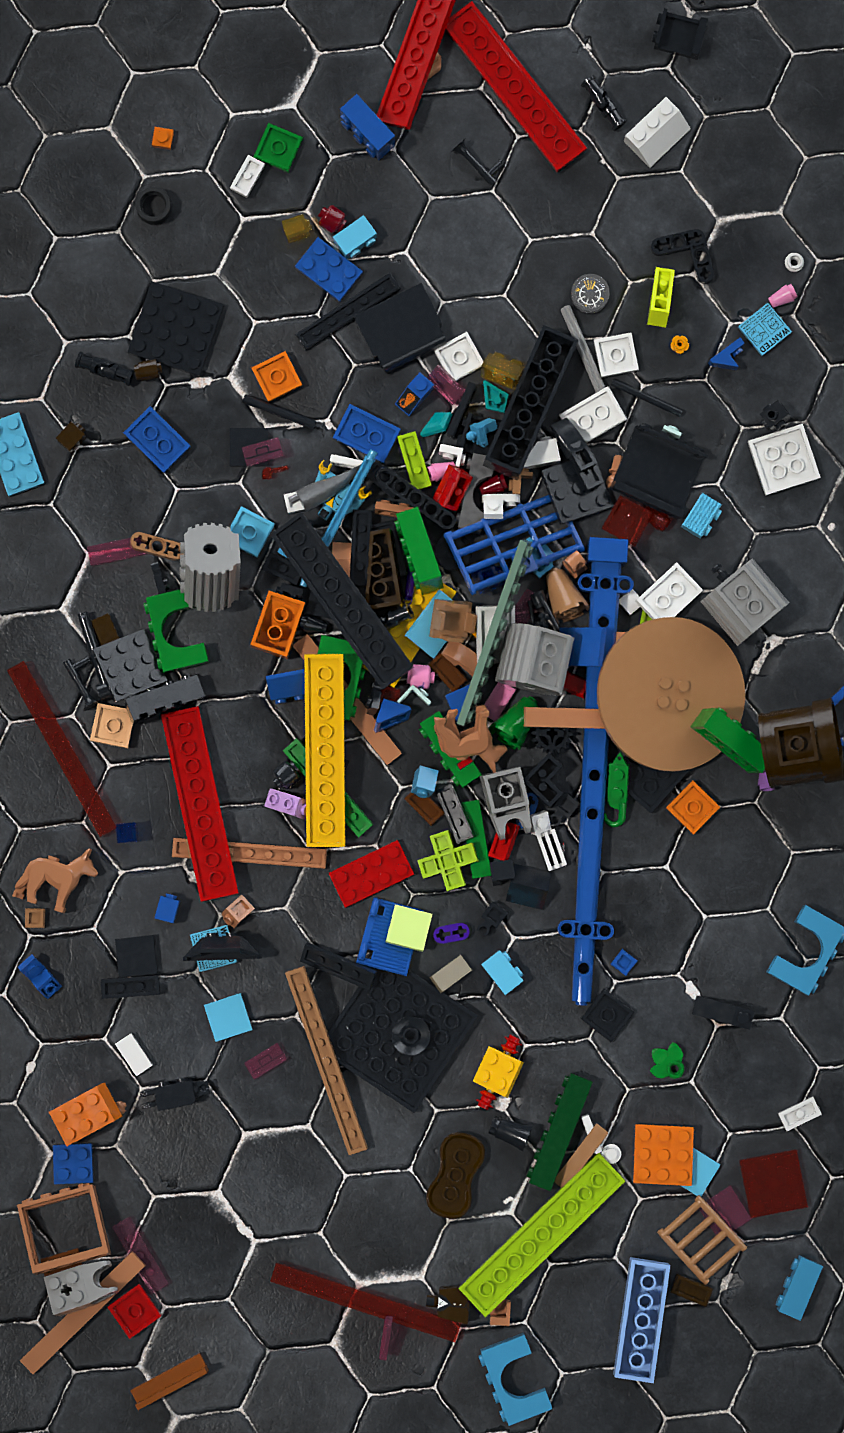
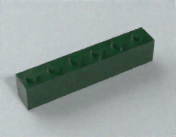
(559, 1132)

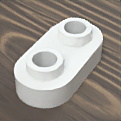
(509, 500)

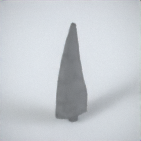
(320, 491)

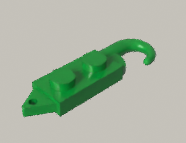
(618, 789)

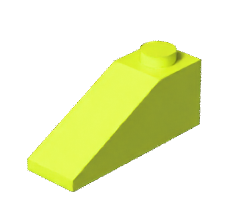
(661, 297)

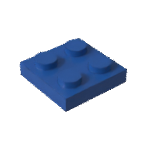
(73, 1163)

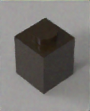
(71, 436)

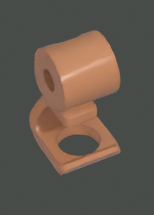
(575, 564)

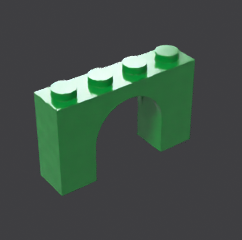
(332, 645)
(171, 657)

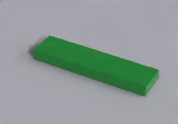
(482, 866)

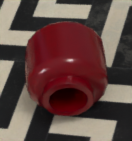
(332, 219)

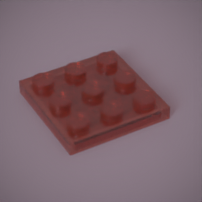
(773, 1183)

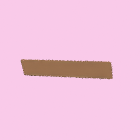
(581, 1155)

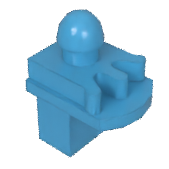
(479, 431)

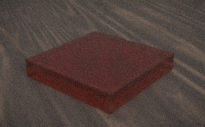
(627, 520)

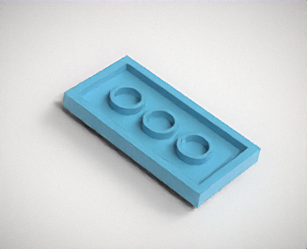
(17, 459)

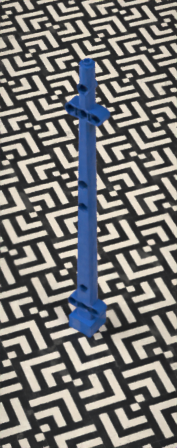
(606, 562)

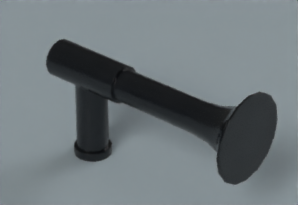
(486, 174)
(72, 669)

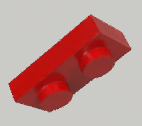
(502, 848)

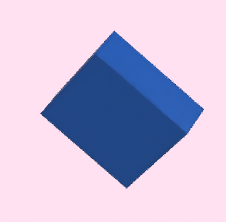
(623, 962)

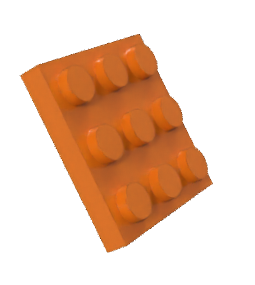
(663, 1155)

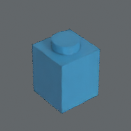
(424, 782)

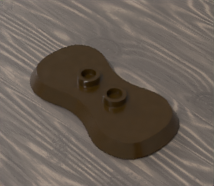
(459, 1161)

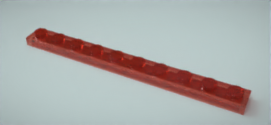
(62, 749)
(365, 1302)

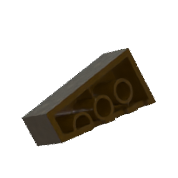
(383, 578)

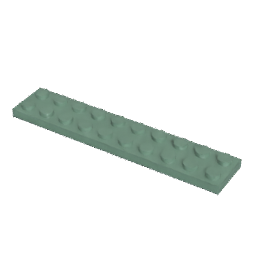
(497, 625)

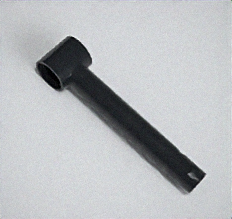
(92, 643)

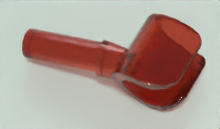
(267, 472)

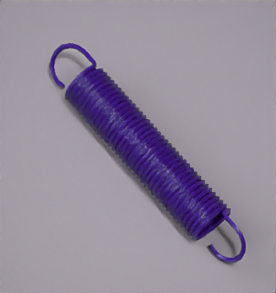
(409, 587)

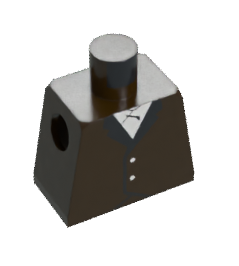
(450, 1304)

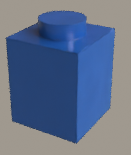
(167, 908)

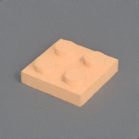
(111, 726)

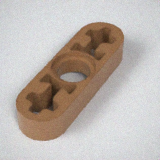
(144, 538)

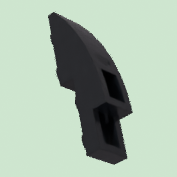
(578, 452)

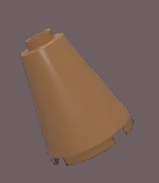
(564, 597)

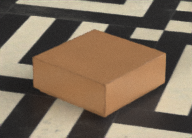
(34, 918)

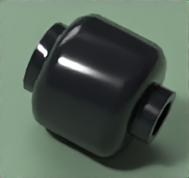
(286, 775)

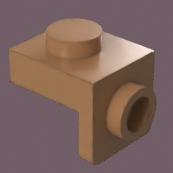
(515, 485)

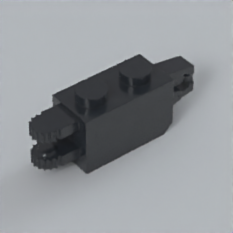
(177, 1094)

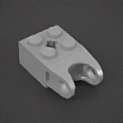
(508, 806)
(84, 1284)

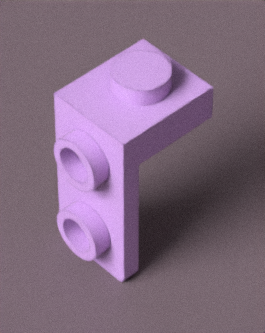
(286, 803)

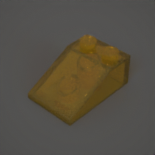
(502, 371)

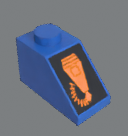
(414, 394)

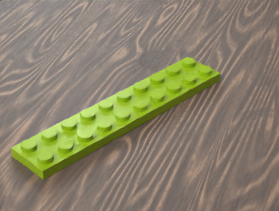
(541, 1234)

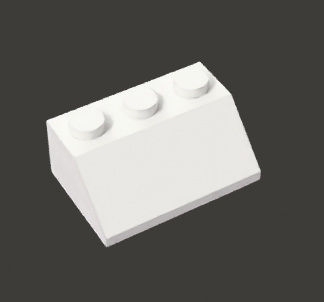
(657, 132)

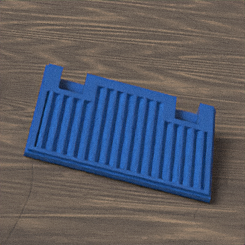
(385, 955)

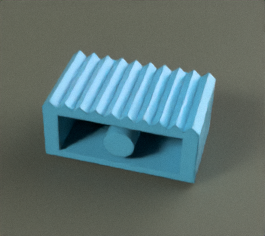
(701, 516)

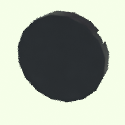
(445, 557)

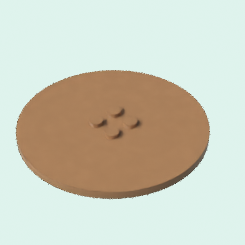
(659, 684)

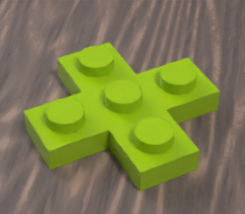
(447, 860)

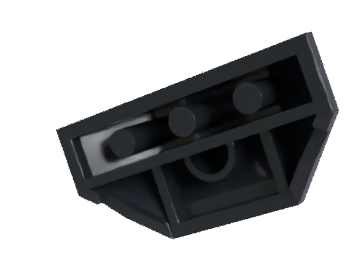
(222, 948)

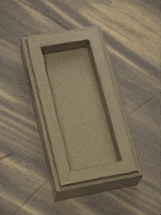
(450, 974)

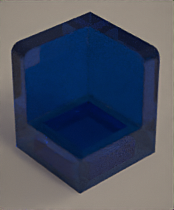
(127, 832)

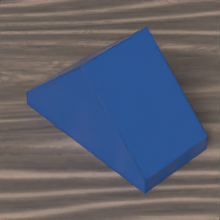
(456, 699)
(391, 714)

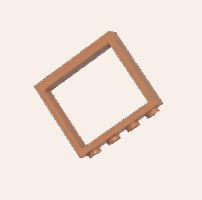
(48, 1199)

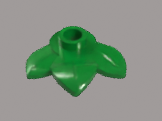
(665, 1060)

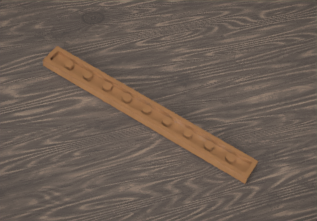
(326, 1060)

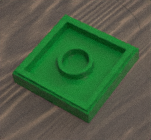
(278, 147)

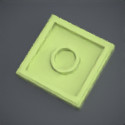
(409, 928)

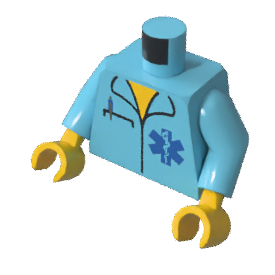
(332, 504)

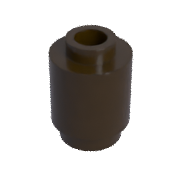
(148, 370)

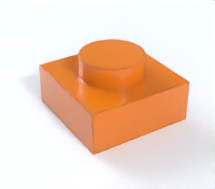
(162, 138)

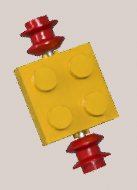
(498, 1072)

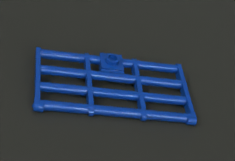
(532, 565)

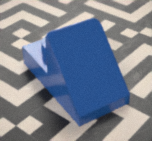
(724, 358)

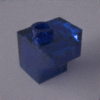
(487, 573)

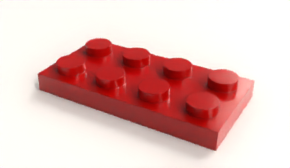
(371, 873)

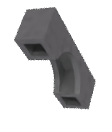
(470, 513)

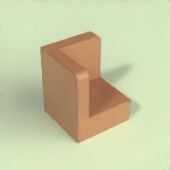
(501, 1314)

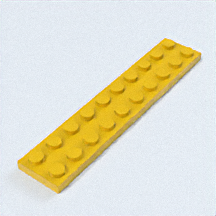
(325, 750)

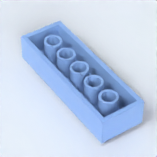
(641, 1320)

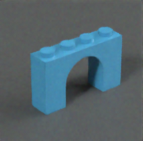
(828, 934)
(513, 1407)

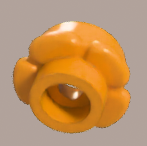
(679, 349)

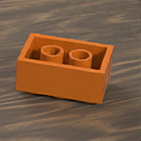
(85, 1114)

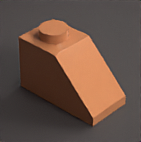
(342, 553)

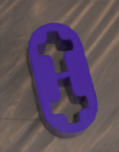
(449, 928)

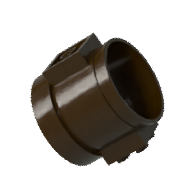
(802, 744)

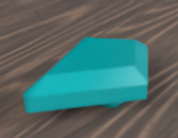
(494, 397)
(438, 423)

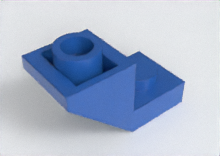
(39, 976)

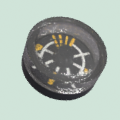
(590, 293)

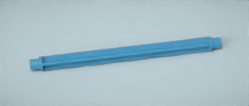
(347, 500)

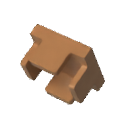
(452, 620)

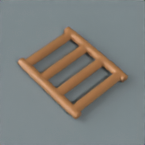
(712, 1217)

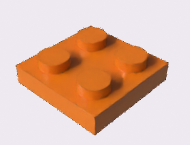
(276, 376)
(692, 807)

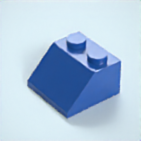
(286, 686)

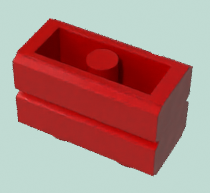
(452, 487)

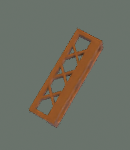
(169, 1381)

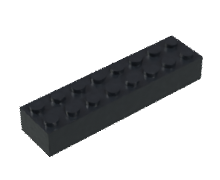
(530, 402)

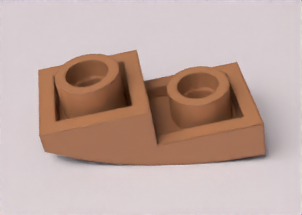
(461, 655)

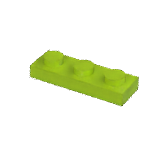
(414, 460)

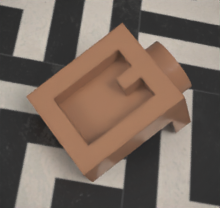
(237, 911)

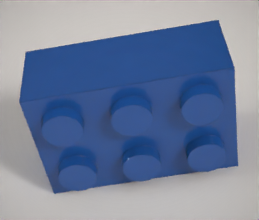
(367, 127)

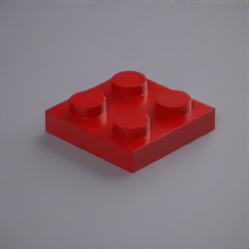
(134, 1311)

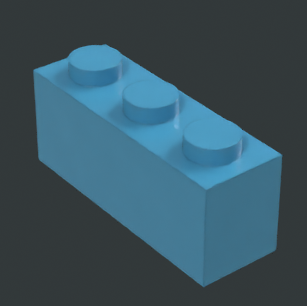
(798, 1287)

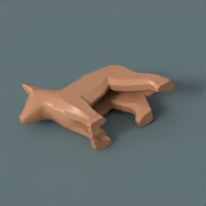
(470, 741)
(59, 875)

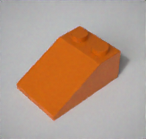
(277, 625)

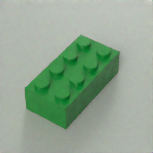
(418, 551)
(730, 739)

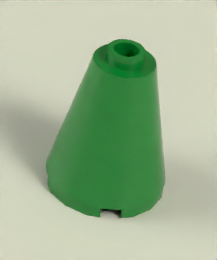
(511, 724)

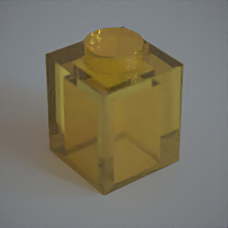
(296, 228)

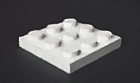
(784, 459)

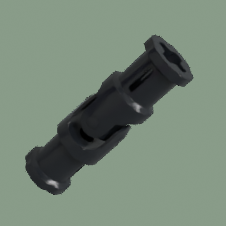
(602, 100)
(107, 370)
(394, 617)

